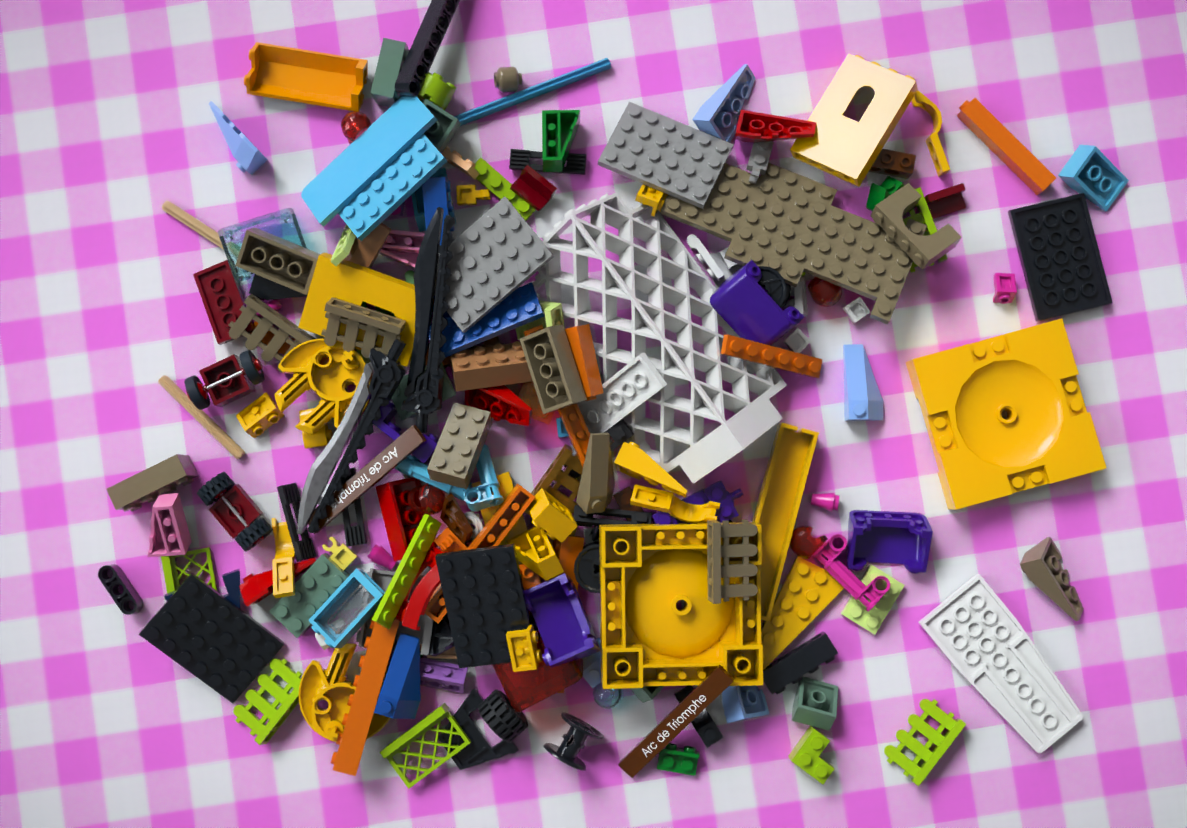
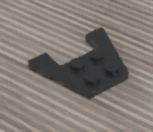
(479, 749)

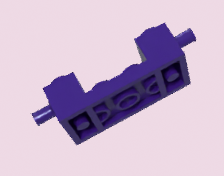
(424, 452)
(715, 493)

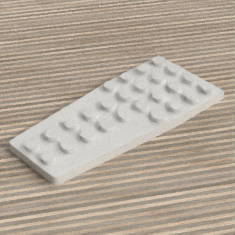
(1002, 663)

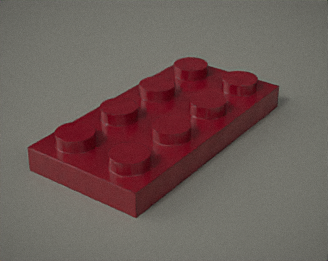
(221, 299)

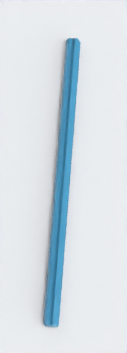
(533, 91)

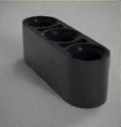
(129, 593)

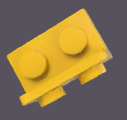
(651, 197)
(259, 415)
(524, 649)

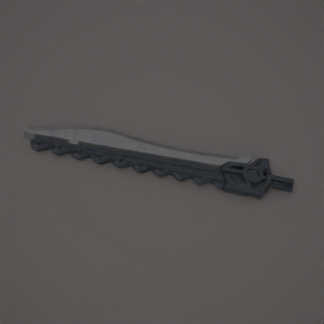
(382, 387)

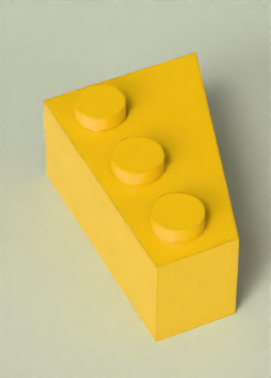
(537, 553)

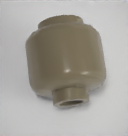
(507, 79)

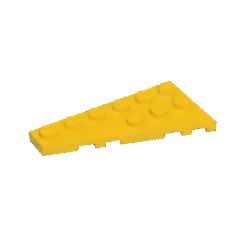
(799, 601)

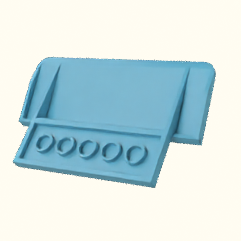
(377, 169)

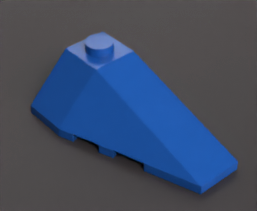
(401, 688)

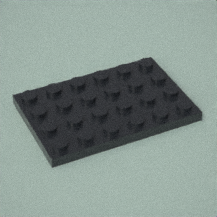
(1060, 257)
(483, 602)
(211, 638)

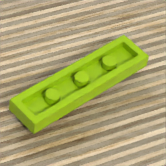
(501, 188)

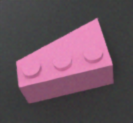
(403, 247)
(168, 527)

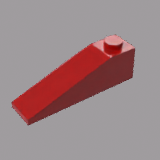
(261, 585)

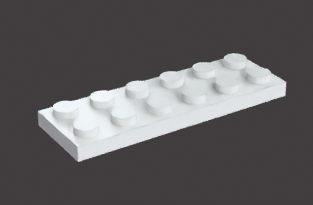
(622, 394)

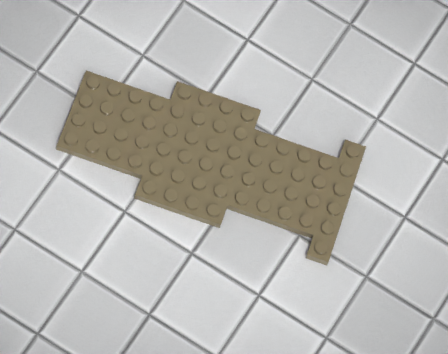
(795, 230)

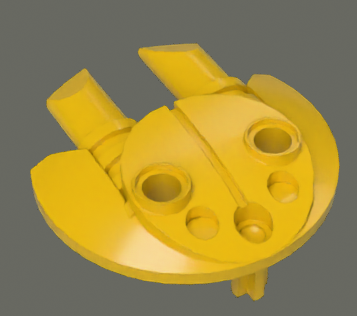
(326, 380)
(333, 687)

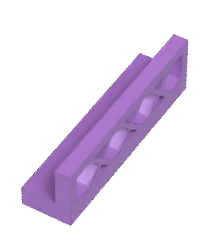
(441, 675)

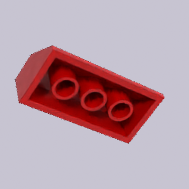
(398, 517)

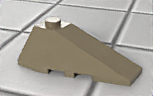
(597, 475)
(1046, 572)

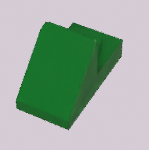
(879, 193)

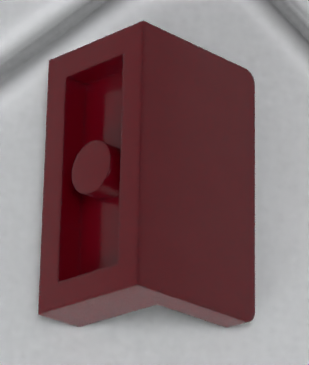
(533, 188)
(946, 201)

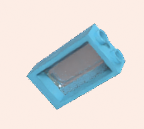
(347, 609)

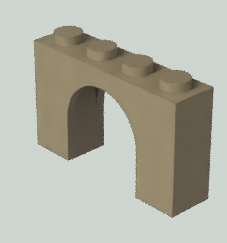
(921, 249)

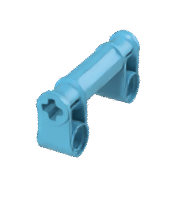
(413, 467)
(489, 484)

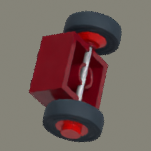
(225, 380)

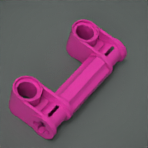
(846, 577)

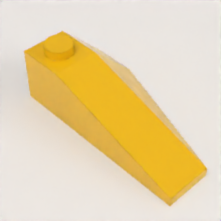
(637, 464)

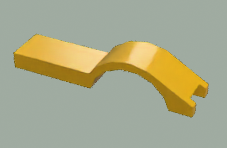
(933, 142)
(669, 503)
(284, 561)

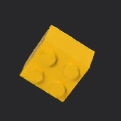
(551, 516)

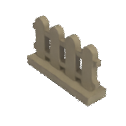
(363, 318)
(265, 324)
(716, 551)

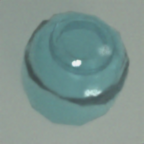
(608, 697)

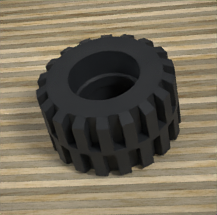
(502, 717)

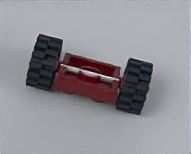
(235, 511)

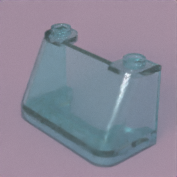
(279, 223)

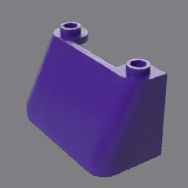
(750, 309)
(888, 539)
(561, 621)

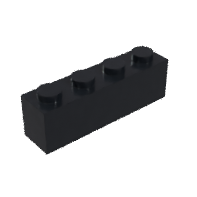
(799, 662)

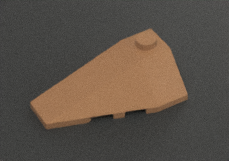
(367, 250)

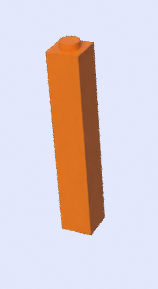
(1005, 146)

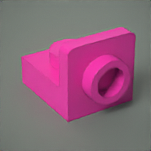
(1004, 288)

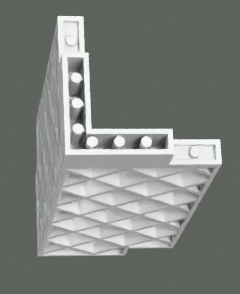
(650, 321)

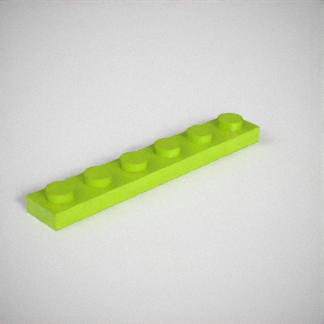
(406, 571)

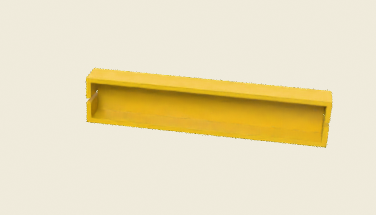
(780, 504)

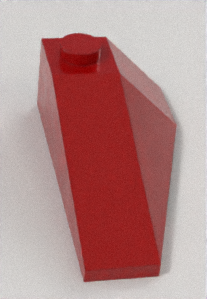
(763, 127)
(501, 403)

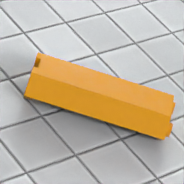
(306, 76)

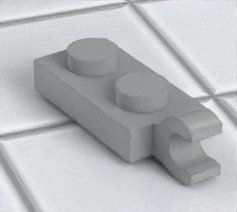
(759, 159)

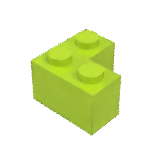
(807, 755)

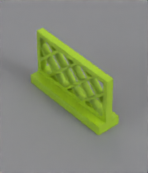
(171, 572)
(415, 732)

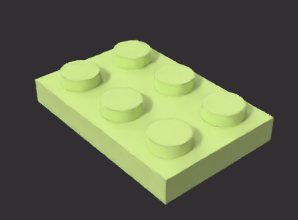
(873, 619)

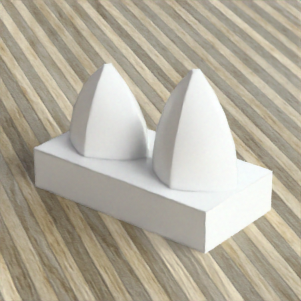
(800, 299)

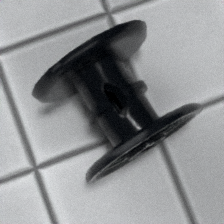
(775, 284)
(585, 568)
(573, 741)

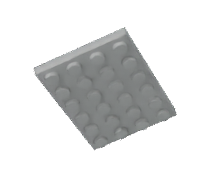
(665, 155)
(491, 263)

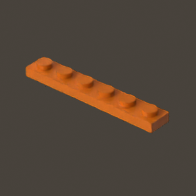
(771, 356)

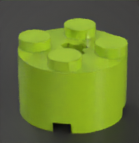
(436, 90)

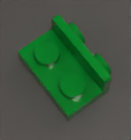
(678, 759)

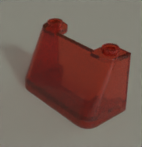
(533, 686)

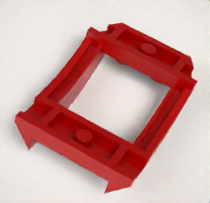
(411, 610)

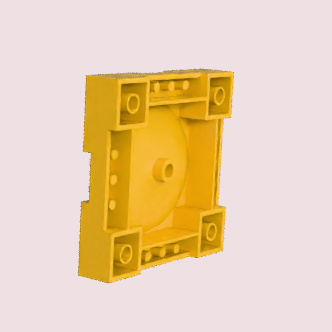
(1046, 423)
(644, 633)

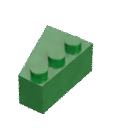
(557, 137)

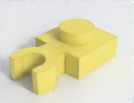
(342, 555)

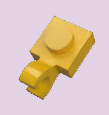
(469, 194)

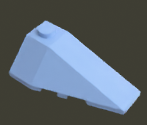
(242, 149)
(861, 391)

